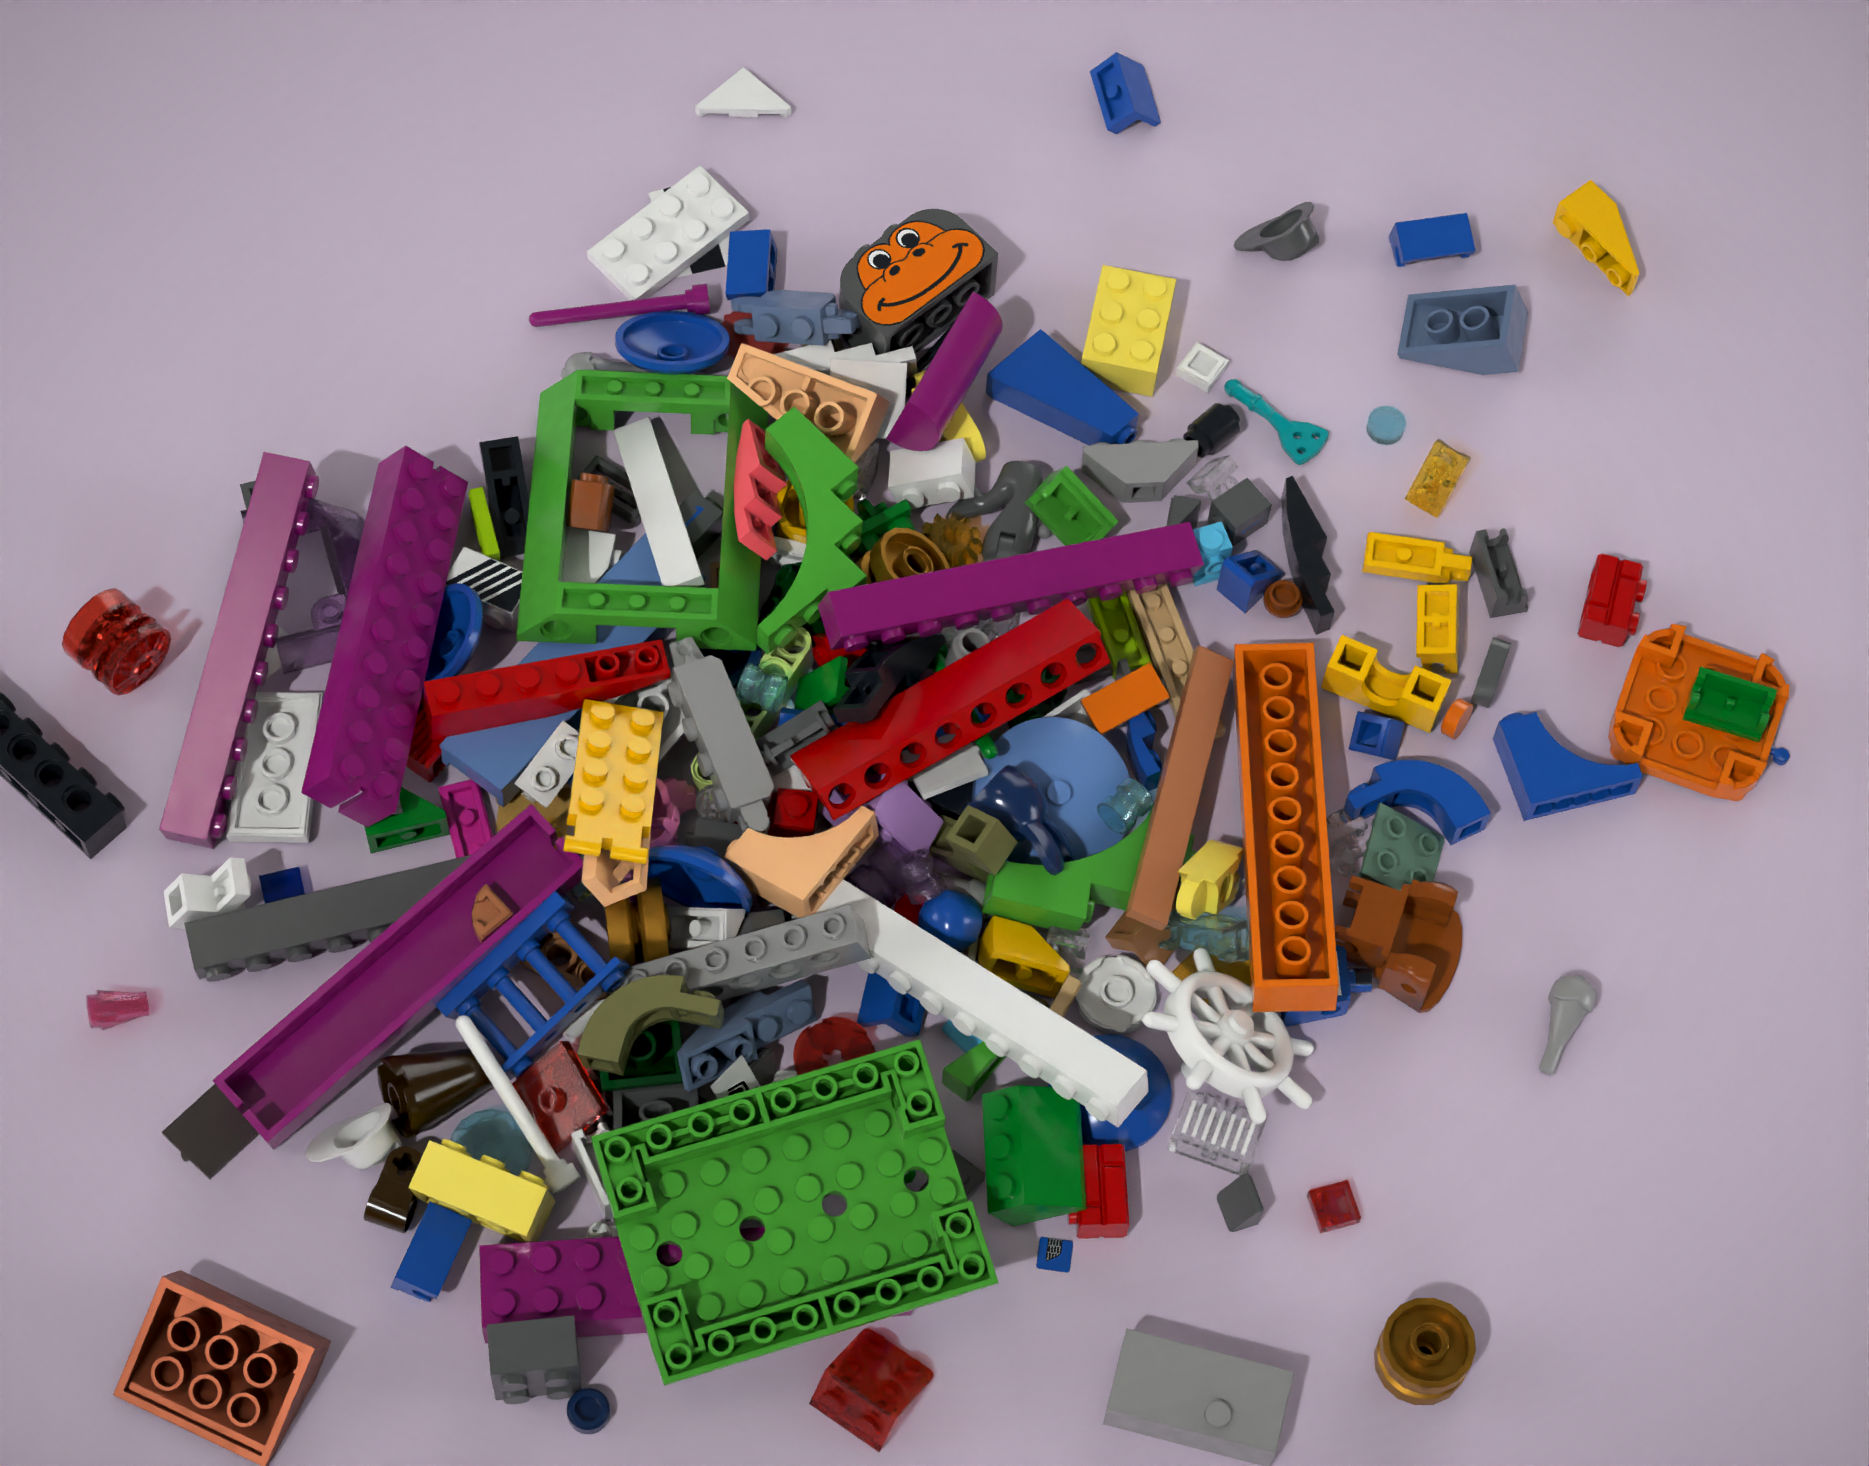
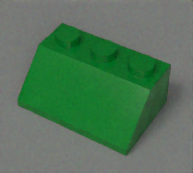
(1032, 1154)

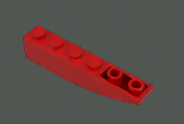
(539, 688)

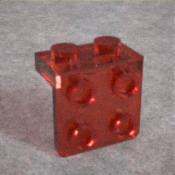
(870, 1387)

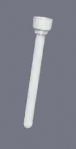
(557, 1172)

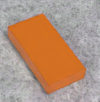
(1125, 699)

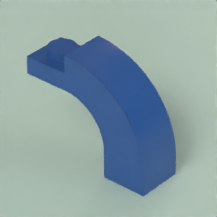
(1425, 787)

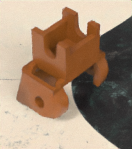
(1405, 937)

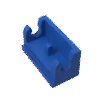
(1431, 238)
(751, 263)
(431, 1253)

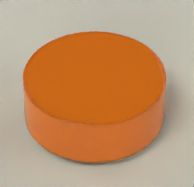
(1456, 718)

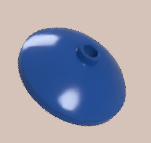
(672, 342)
(456, 632)
(698, 877)
(1147, 1116)

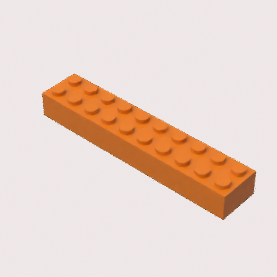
(1284, 829)

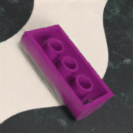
(948, 376)

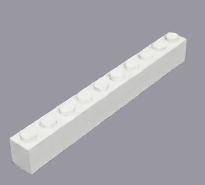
(995, 1011)

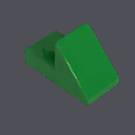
(415, 824)

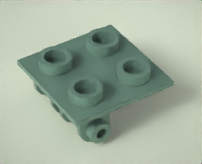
(1399, 850)

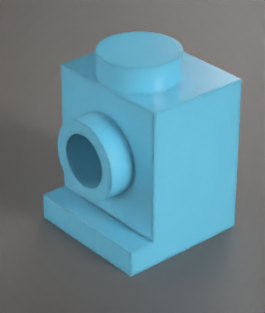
(1214, 548)

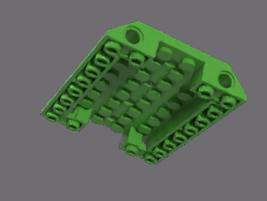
(774, 1161)

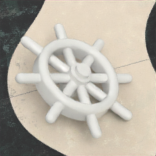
(1227, 1036)

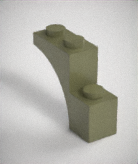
(973, 843)

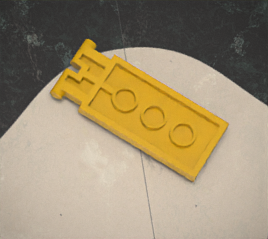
(614, 780)

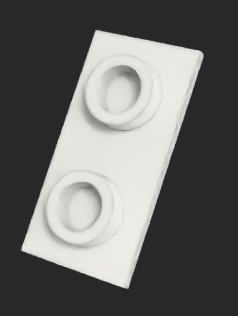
(550, 766)

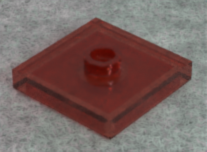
(560, 1095)

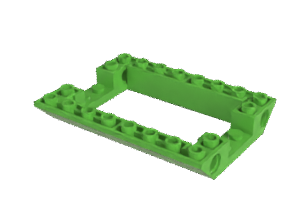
(573, 610)

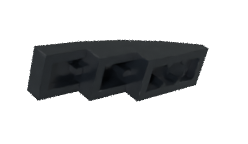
(1304, 550)

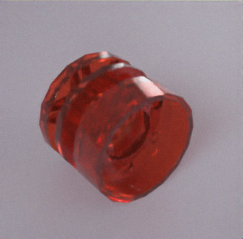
(116, 641)

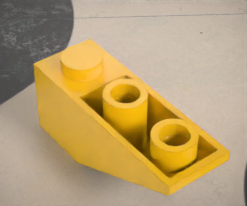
(1596, 228)

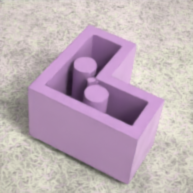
(900, 816)

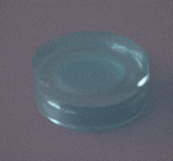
(1386, 425)

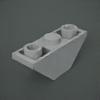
(1140, 468)

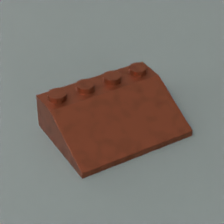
(220, 1367)

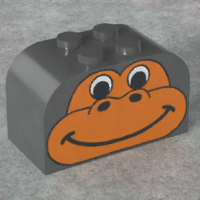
(915, 280)

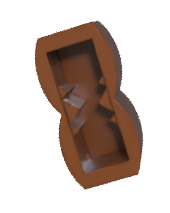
(590, 503)

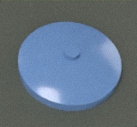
(1074, 771)

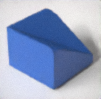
(1376, 735)

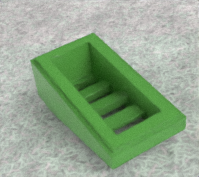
(970, 1071)

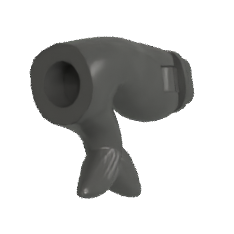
(1016, 524)

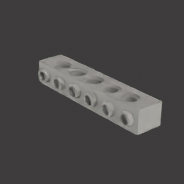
(766, 955)

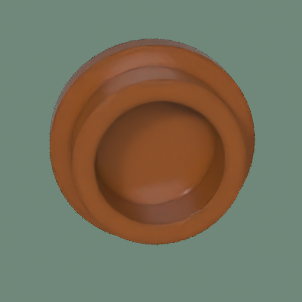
(1282, 599)

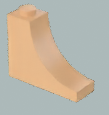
(802, 870)

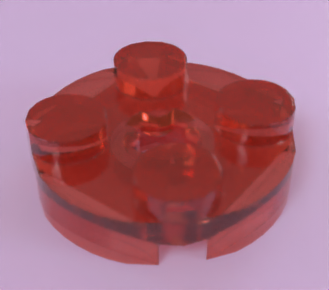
(824, 1038)

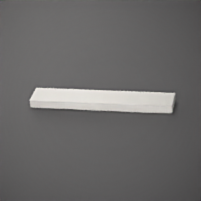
(658, 505)

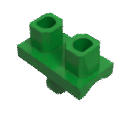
(879, 520)

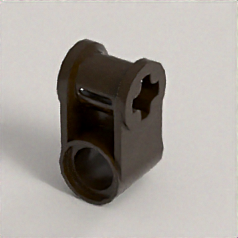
(391, 1200)

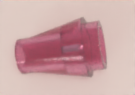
(115, 1007)

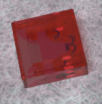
(1333, 1206)

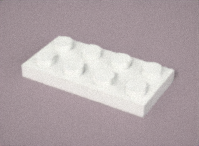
(668, 235)

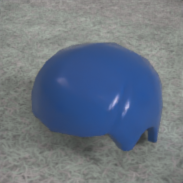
(952, 919)

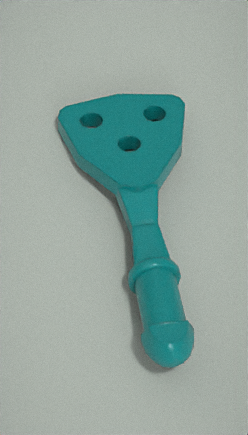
(1285, 429)

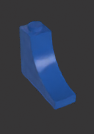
(1549, 776)

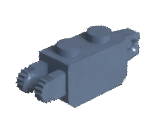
(794, 317)

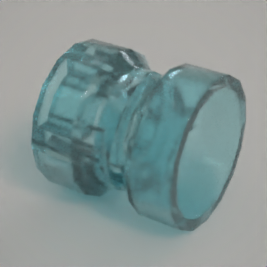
(761, 688)
(1128, 803)

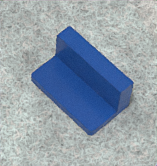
(1124, 93)
(887, 1006)

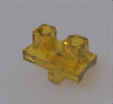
(1437, 478)

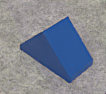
(1246, 578)

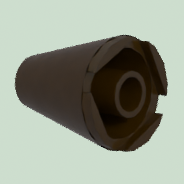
(429, 1086)

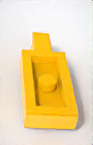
(1414, 559)

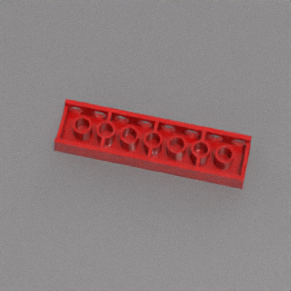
(947, 702)

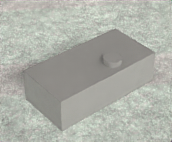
(1198, 1398)

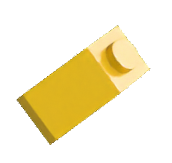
(1021, 957)

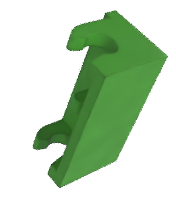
(1070, 508)

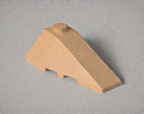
(837, 408)

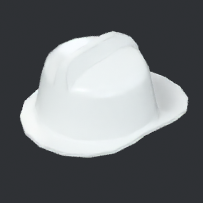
(360, 1140)

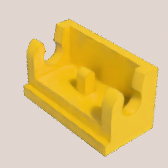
(1438, 626)

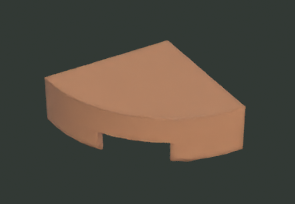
(488, 913)

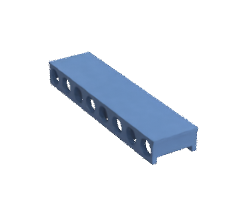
(501, 754)

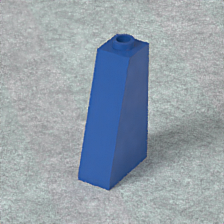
(1061, 393)

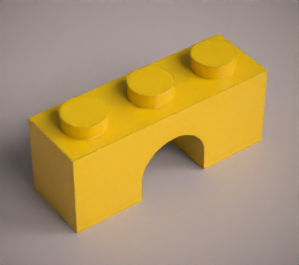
(1362, 679)

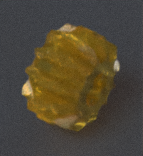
(963, 539)

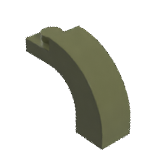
(635, 1008)

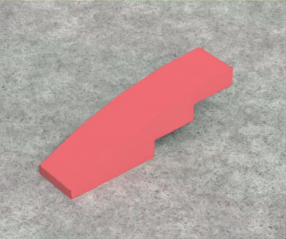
(755, 490)

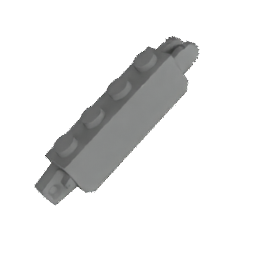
(721, 735)

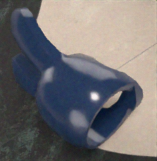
(1023, 811)

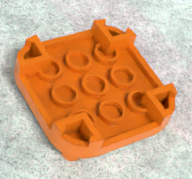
(1651, 707)

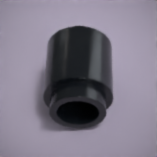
(1213, 428)

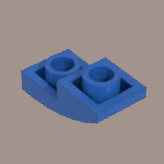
(1139, 743)

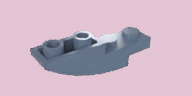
(745, 1028)

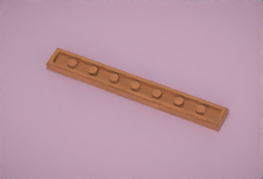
(1179, 788)

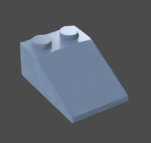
(1465, 329)

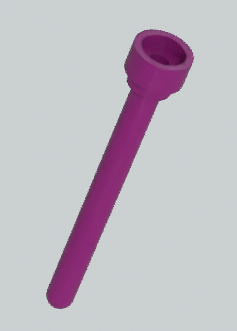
(693, 300)

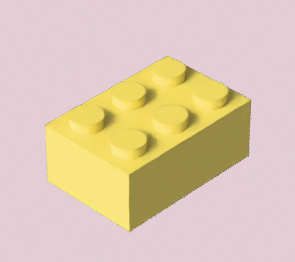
(1128, 329)
(483, 1191)

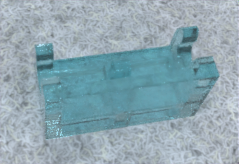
(1217, 934)

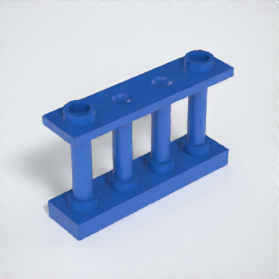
(525, 946)

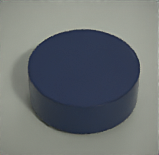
(588, 1411)

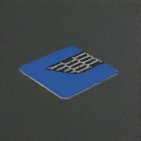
(1054, 1254)

